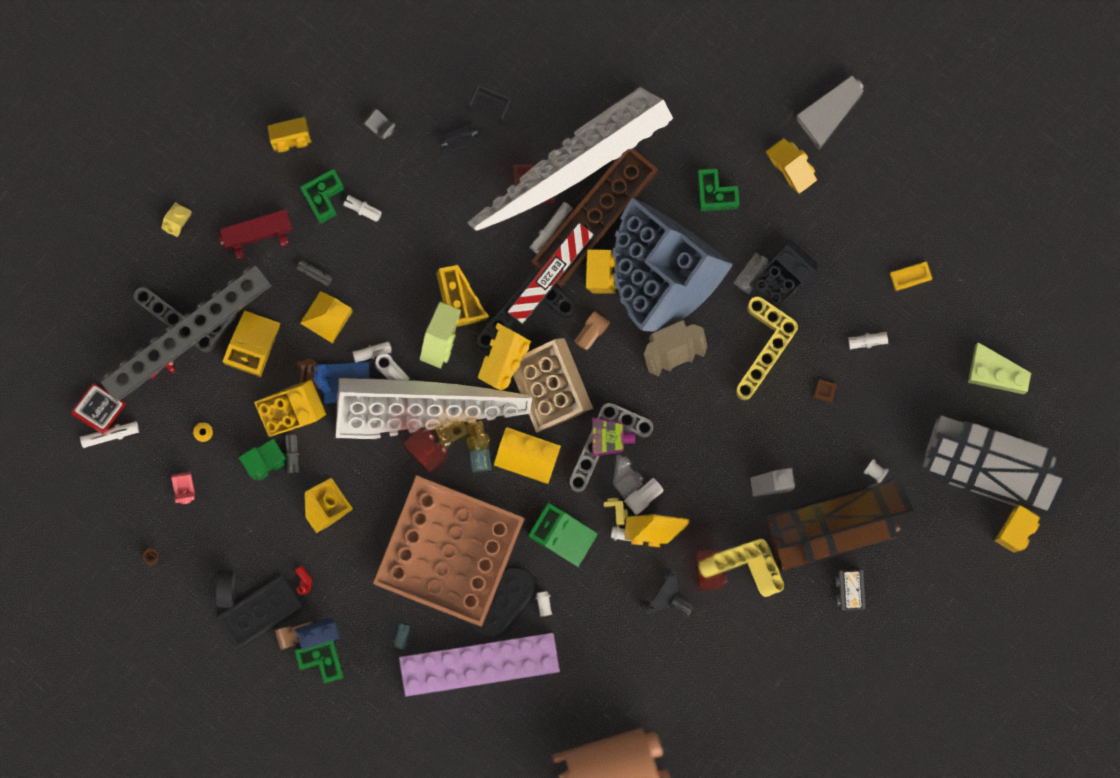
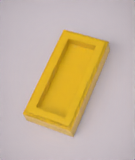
(911, 276)

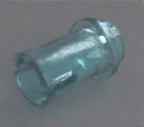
(401, 636)

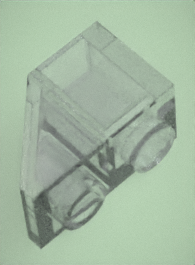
(625, 479)

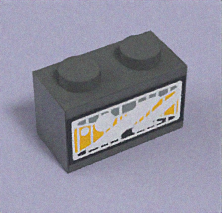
(850, 590)

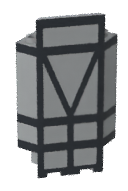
(994, 465)

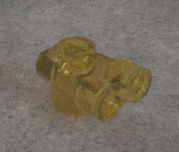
(446, 433)
(478, 439)

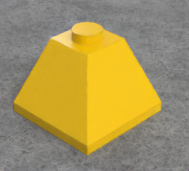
(326, 316)
(325, 505)

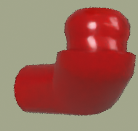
(305, 581)

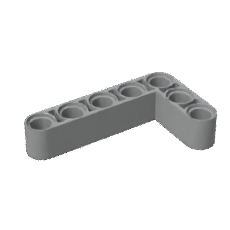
(620, 412)

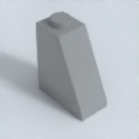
(772, 482)

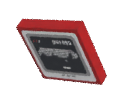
(97, 408)

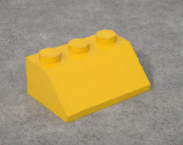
(527, 455)

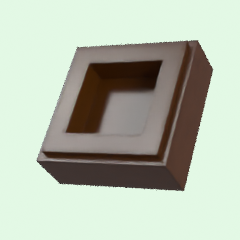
(825, 390)

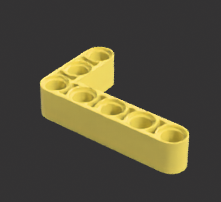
(769, 349)
(760, 562)

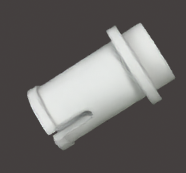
(618, 533)
(544, 604)

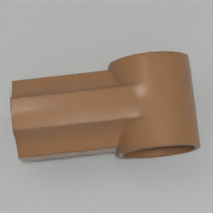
(594, 327)
(287, 636)

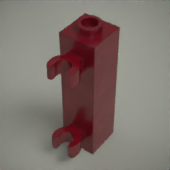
(256, 230)

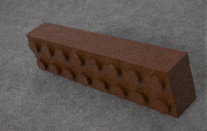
(601, 208)

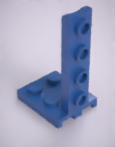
(328, 377)

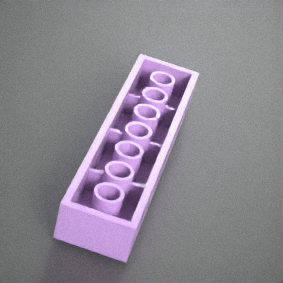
(479, 664)

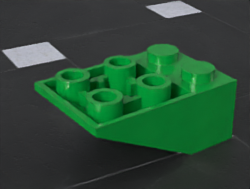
(563, 535)

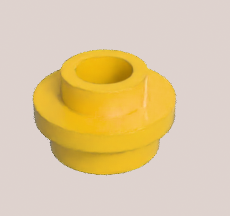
(209, 432)

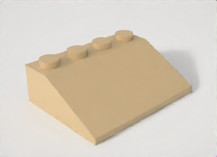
(553, 383)

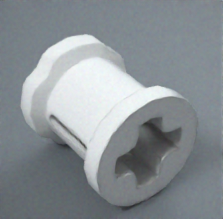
(876, 471)

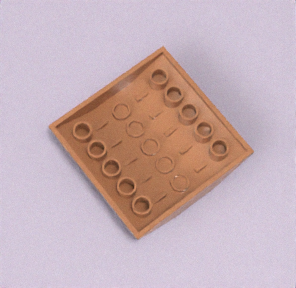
(448, 551)

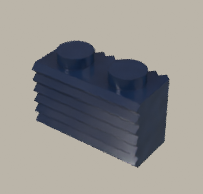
(317, 633)

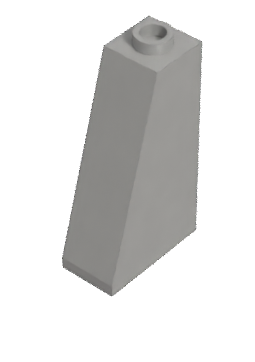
(827, 113)

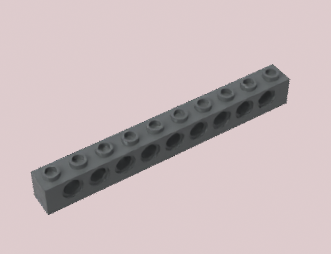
(197, 332)

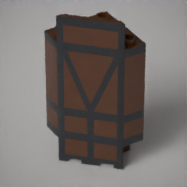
(838, 523)

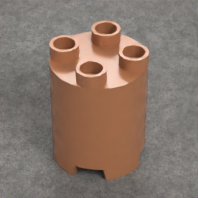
(615, 757)

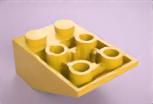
(251, 343)
(290, 408)

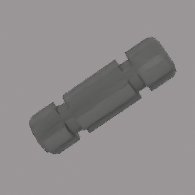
(314, 273)

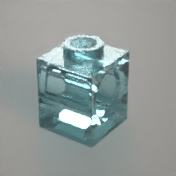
(480, 460)

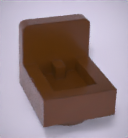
(307, 370)

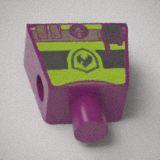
(609, 437)

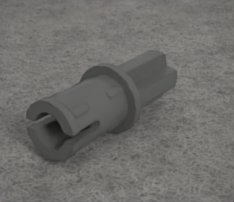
(291, 453)

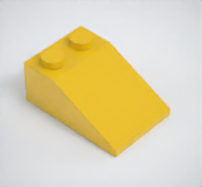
(652, 529)

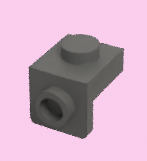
(379, 124)

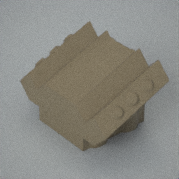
(674, 346)

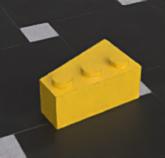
(504, 358)

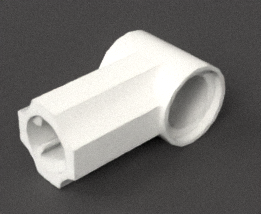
(391, 372)
(641, 498)

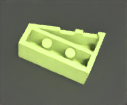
(440, 335)
(997, 372)

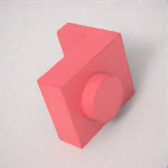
(183, 487)

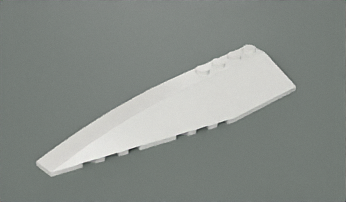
(589, 150)

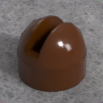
(151, 553)

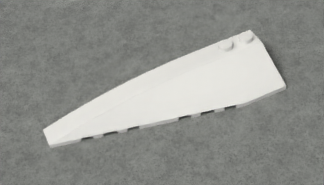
(381, 406)

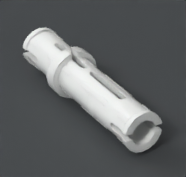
(552, 226)
(92, 439)

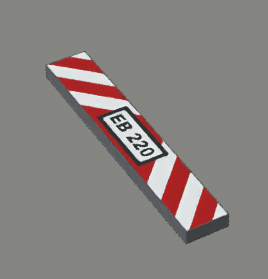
(550, 273)

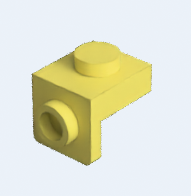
(175, 219)
(620, 513)

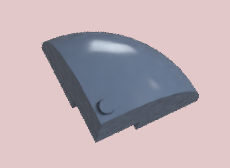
(662, 267)

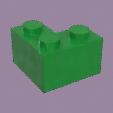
(319, 191)
(715, 197)
(263, 459)
(323, 655)

